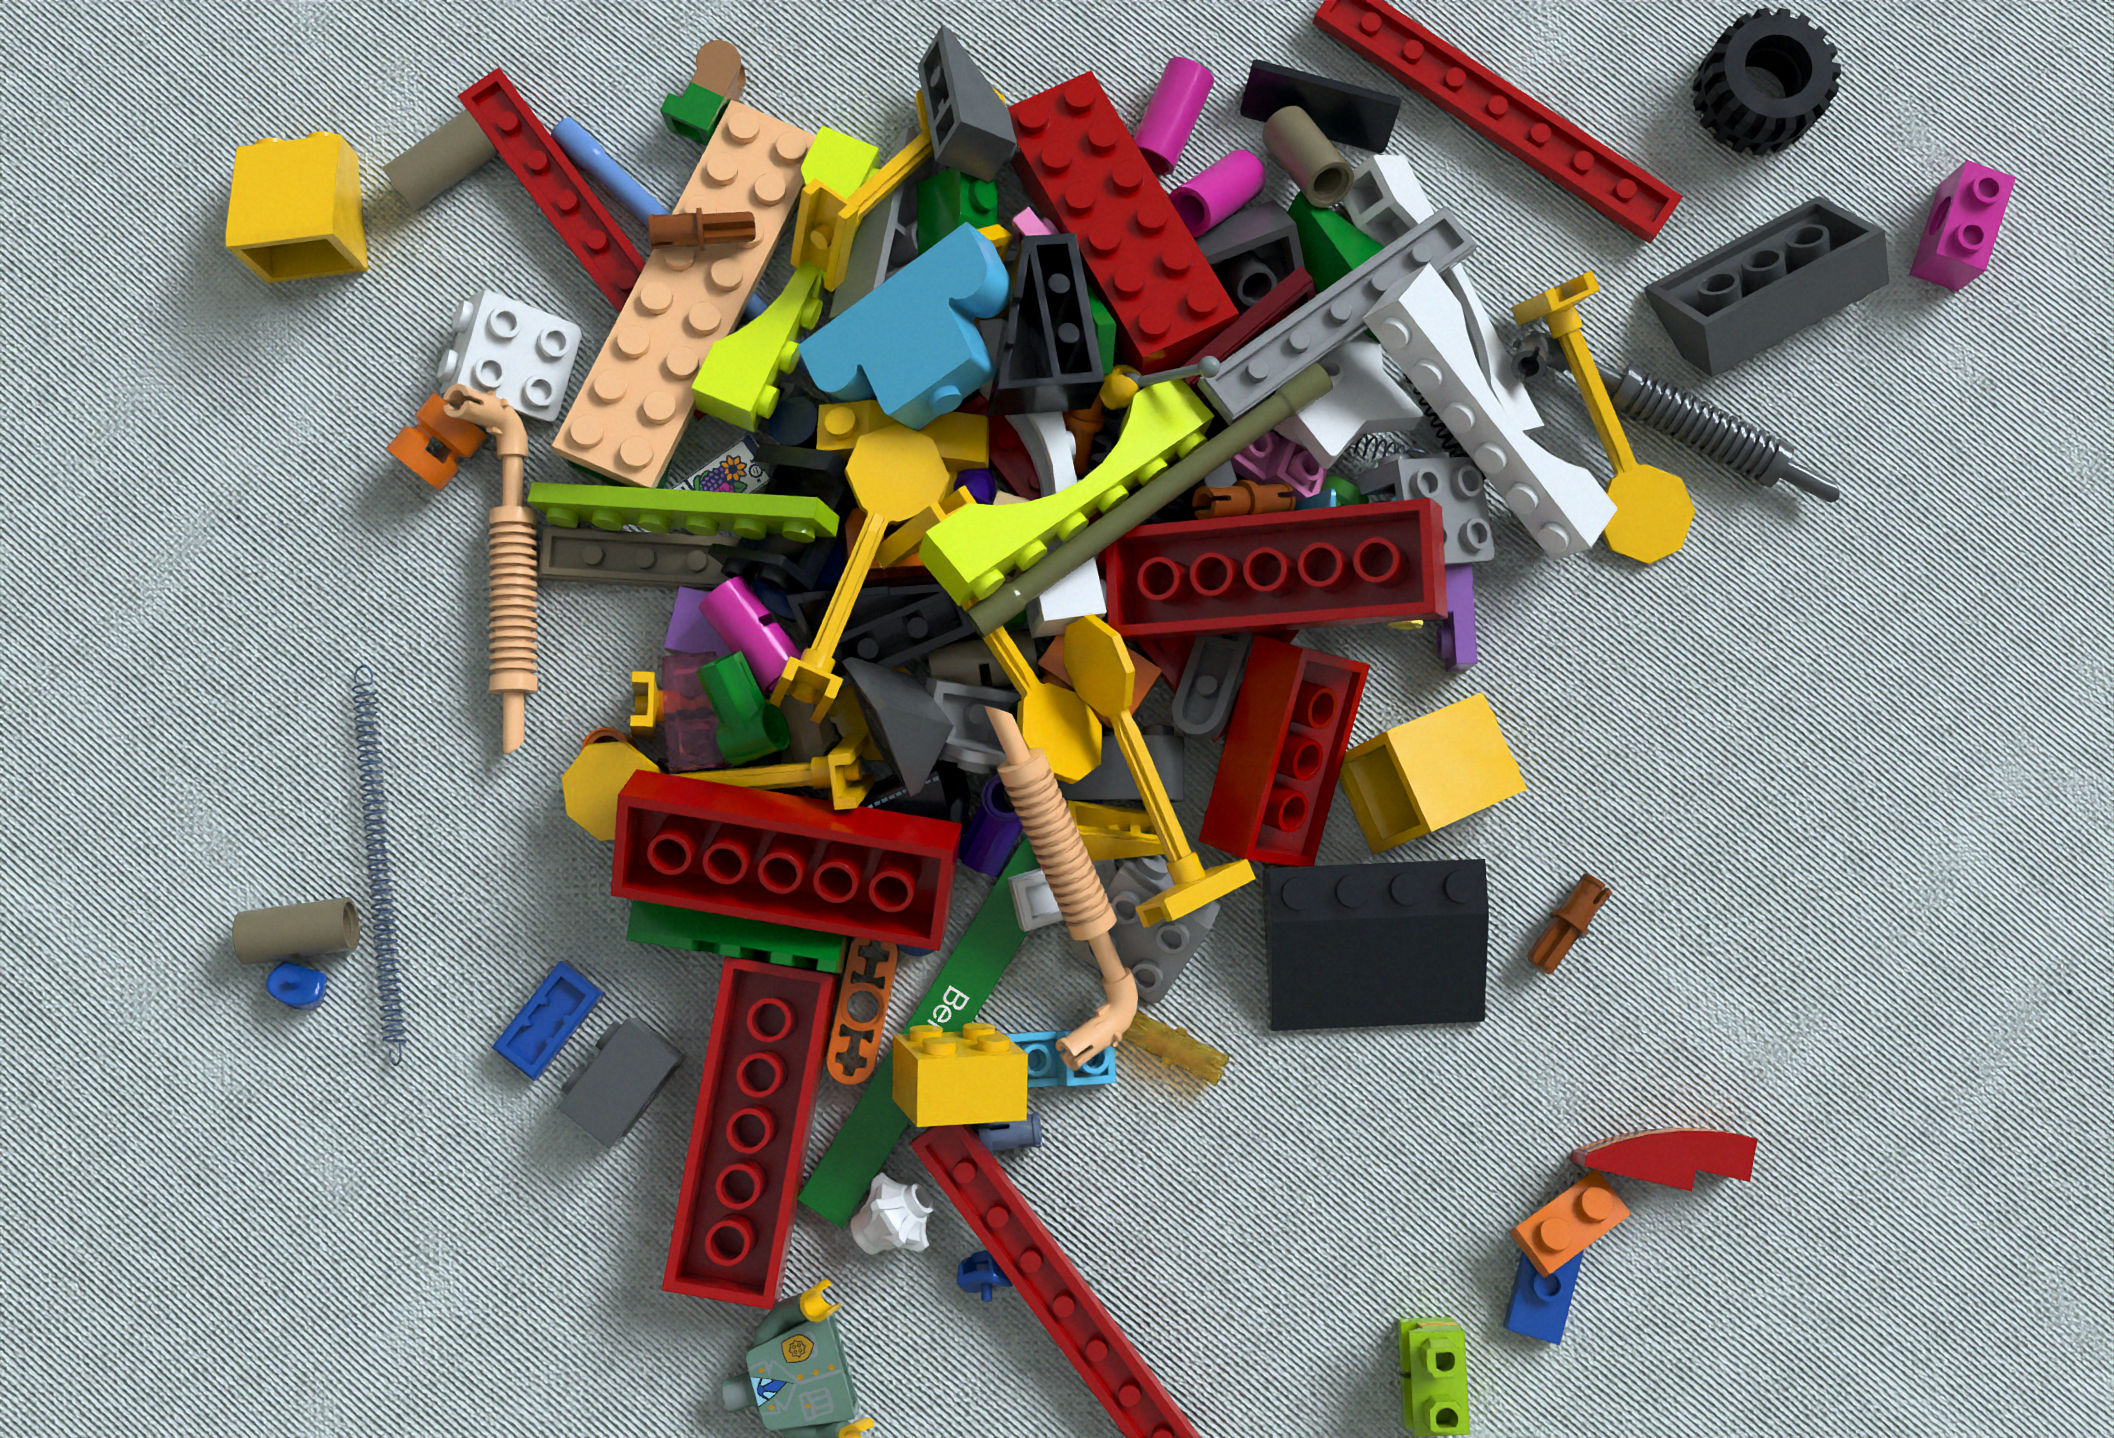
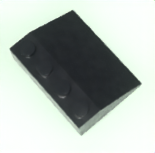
(1376, 944)

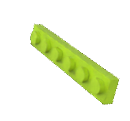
(696, 511)

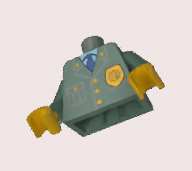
(799, 1372)

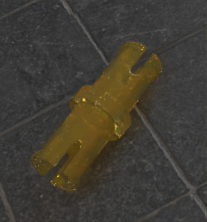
(1176, 1048)

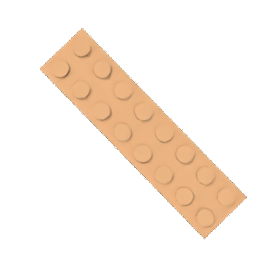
(684, 302)

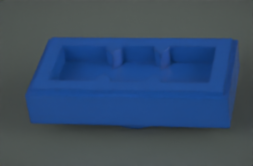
(548, 1020)
(1540, 1304)

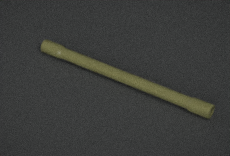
(1013, 596)

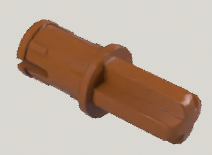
(700, 229)
(1568, 923)

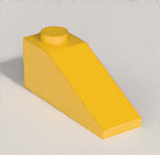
(957, 435)

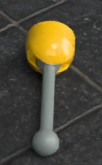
(1127, 381)

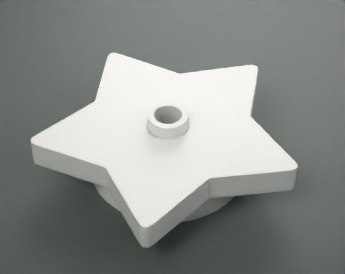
(1360, 403)

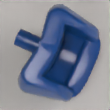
(297, 986)
(981, 1274)

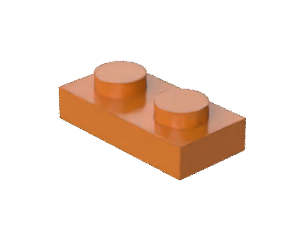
(1570, 1223)

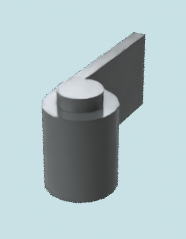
(1113, 778)

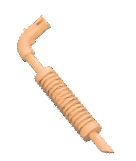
(512, 560)
(1073, 886)

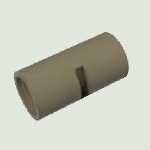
(1308, 156)
(440, 160)
(974, 663)
(296, 929)

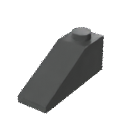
(963, 112)

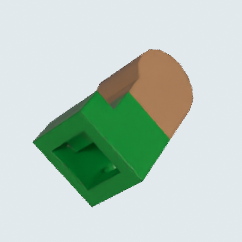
(714, 84)

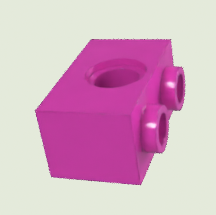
(1962, 226)

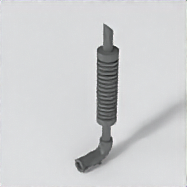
(1683, 417)

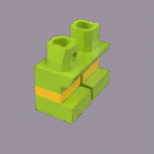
(1436, 1390)

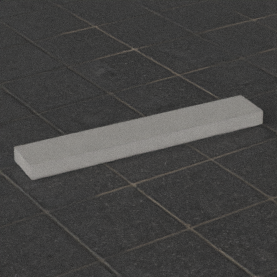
(1331, 317)

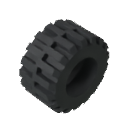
(1788, 51)

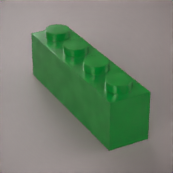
(737, 937)

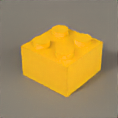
(959, 1076)

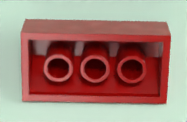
(1283, 753)

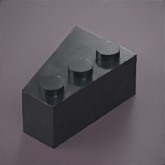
(1047, 333)
(888, 621)

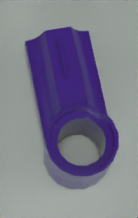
(990, 832)

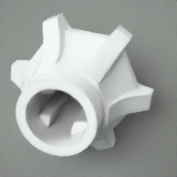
(893, 1216)

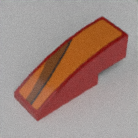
(1671, 1155)

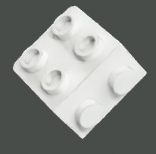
(511, 352)

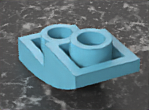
(1048, 1069)

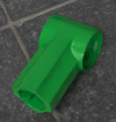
(747, 723)

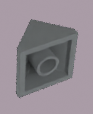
(901, 720)

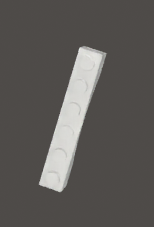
(1388, 204)
(1429, 341)
(1053, 458)

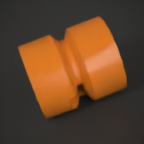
(457, 436)

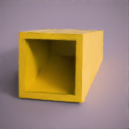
(297, 208)
(1429, 773)

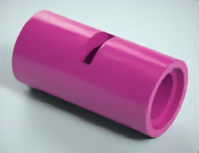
(1172, 113)
(1219, 191)
(747, 627)

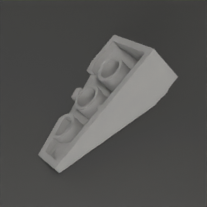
(886, 235)

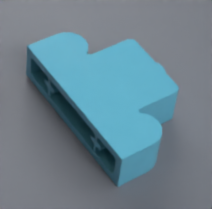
(916, 333)

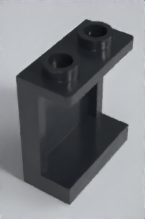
(777, 559)

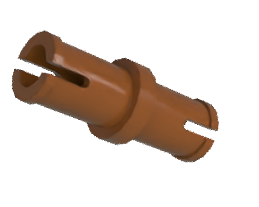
(1243, 499)

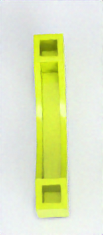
(746, 367)
(985, 542)

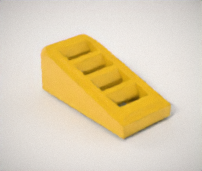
(1114, 831)

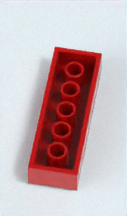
(1128, 233)
(1279, 571)
(784, 859)
(750, 1133)

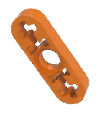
(866, 1048)

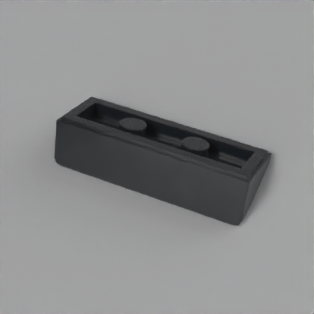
(1338, 108)

